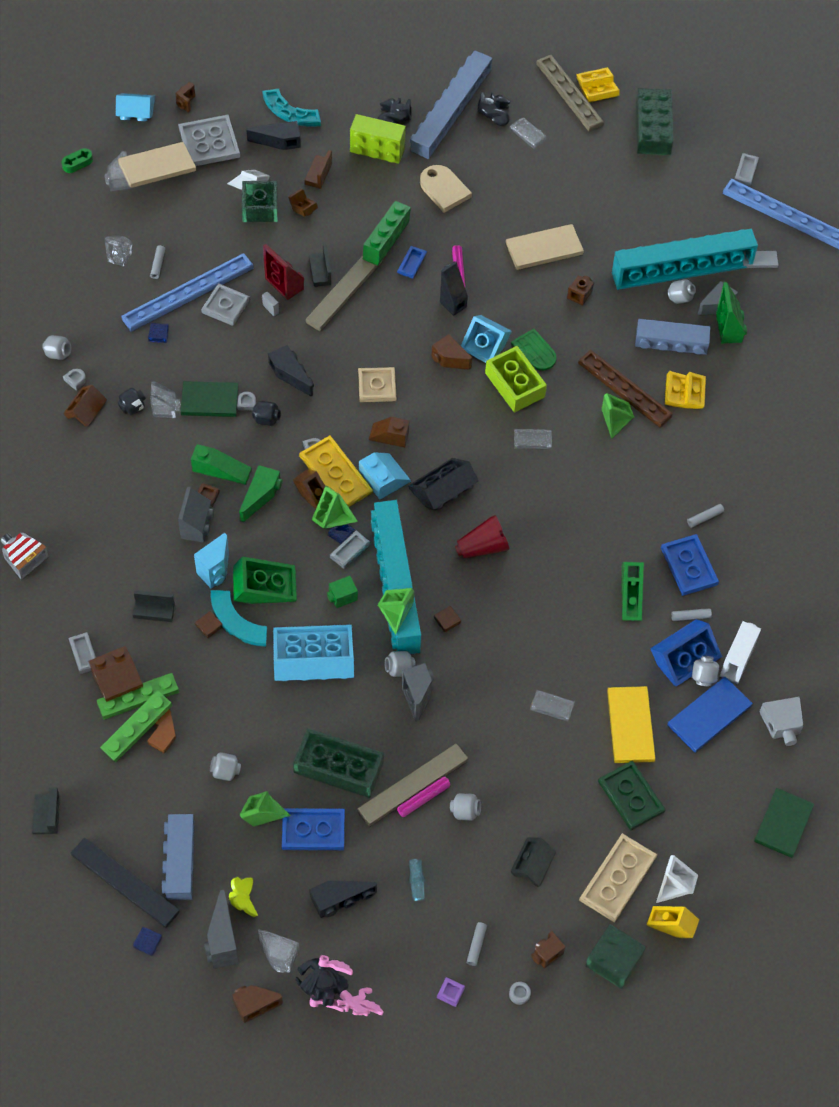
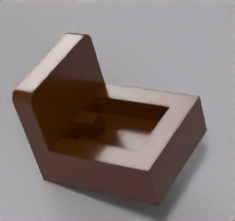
(185, 95)
(301, 204)

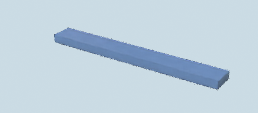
(782, 212)
(187, 292)

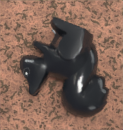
(491, 108)
(396, 111)

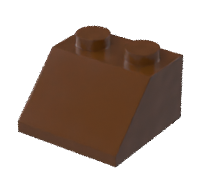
(115, 673)

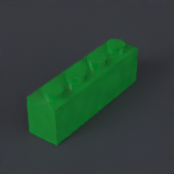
(386, 233)

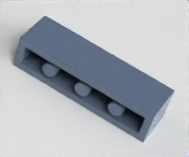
(672, 336)
(180, 856)

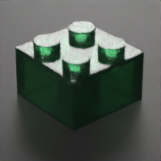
(259, 201)
(615, 956)

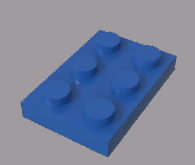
(689, 564)
(313, 829)

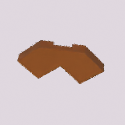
(164, 734)

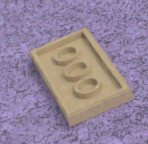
(156, 164)
(544, 246)
(618, 877)

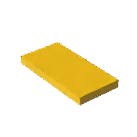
(336, 470)
(631, 724)

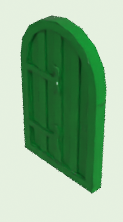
(536, 350)

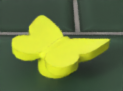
(240, 895)

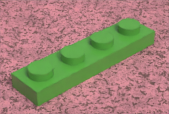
(165, 685)
(136, 726)

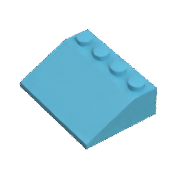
(313, 652)

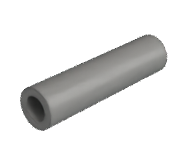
(157, 263)
(706, 515)
(691, 614)
(476, 944)

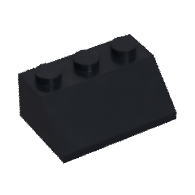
(444, 483)

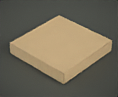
(377, 384)

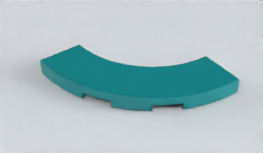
(283, 110)
(234, 623)

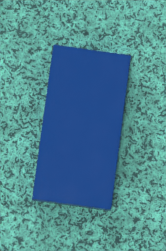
(709, 714)

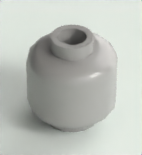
(681, 291)
(57, 347)
(397, 662)
(705, 671)
(225, 766)
(465, 806)

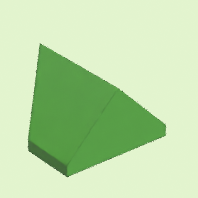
(616, 413)
(332, 510)
(396, 605)
(262, 809)

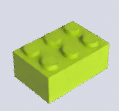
(377, 138)
(515, 379)

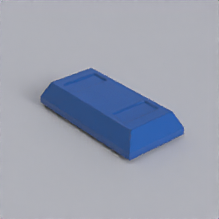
(411, 262)

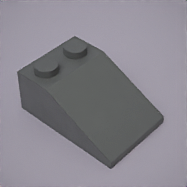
(221, 943)

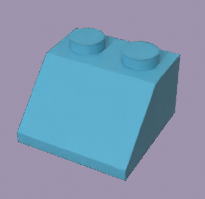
(134, 106)
(485, 338)
(382, 473)
(213, 561)

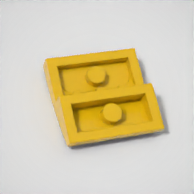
(597, 84)
(685, 390)

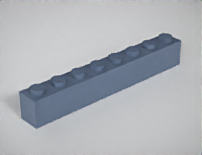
(450, 104)

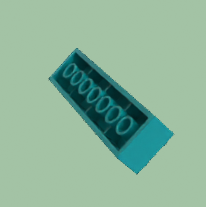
(683, 259)
(395, 570)

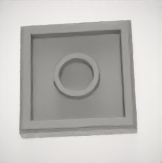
(225, 304)

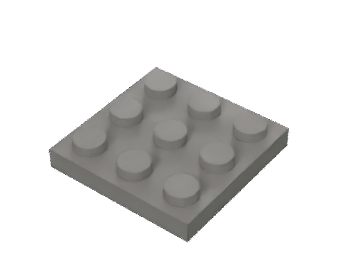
(209, 140)

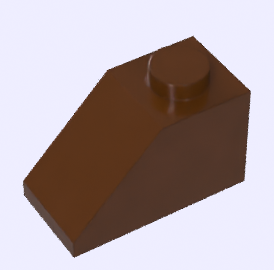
(451, 354)
(390, 431)
(310, 486)
(255, 1001)

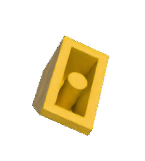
(673, 921)

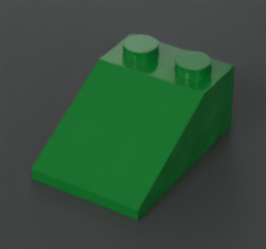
(730, 317)
(263, 581)

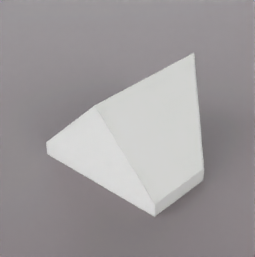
(248, 175)
(677, 881)

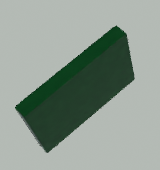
(209, 399)
(631, 795)
(784, 822)

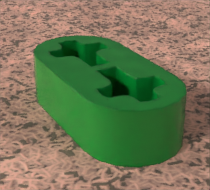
(77, 160)

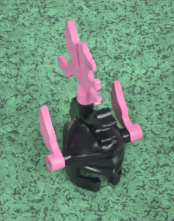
(326, 982)

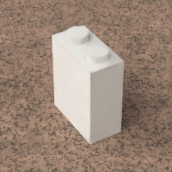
(740, 652)

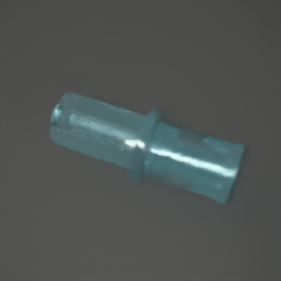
(416, 879)

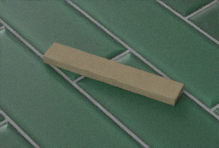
(570, 93)
(340, 294)
(412, 784)

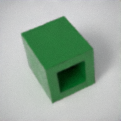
(342, 592)

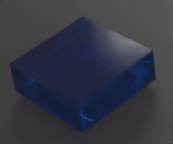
(158, 332)
(341, 533)
(147, 941)

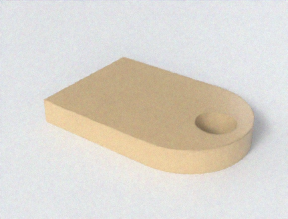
(444, 188)

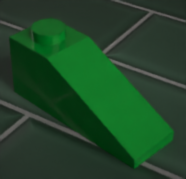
(219, 465)
(261, 490)
(632, 590)

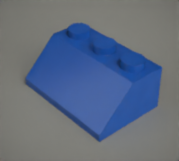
(680, 650)

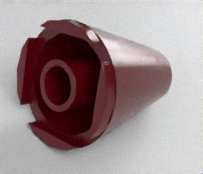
(483, 540)

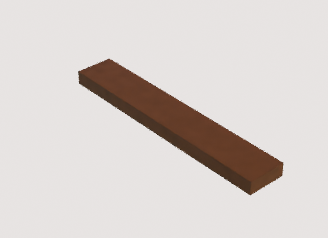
(625, 388)

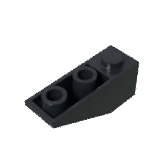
(278, 135)
(452, 289)
(287, 368)
(339, 894)

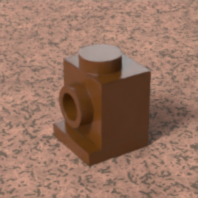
(580, 289)
(548, 950)

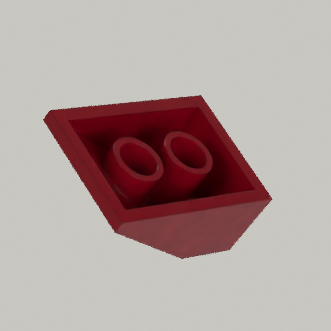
(281, 274)

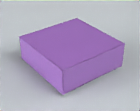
(451, 992)

